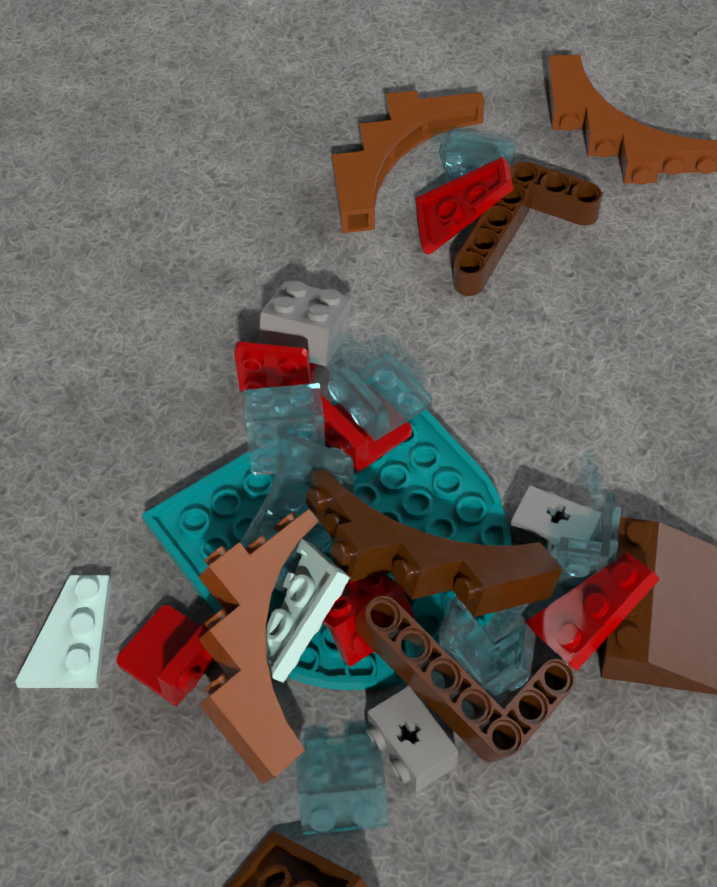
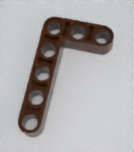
(534, 189)
(460, 686)

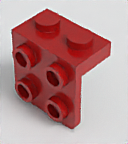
(272, 366)
(345, 434)
(353, 598)
(167, 655)

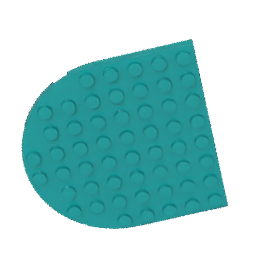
(419, 483)

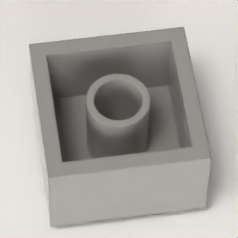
(306, 320)

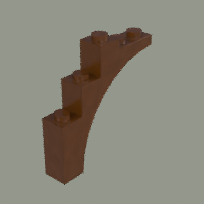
(425, 564)

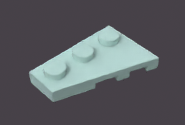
(306, 604)
(72, 638)

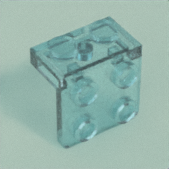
(471, 152)
(378, 395)
(279, 410)
(585, 558)
(491, 664)
(341, 785)

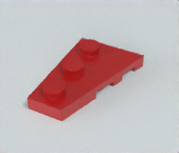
(459, 202)
(593, 610)

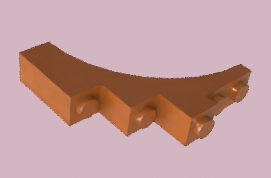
(609, 132)
(383, 143)
(236, 639)

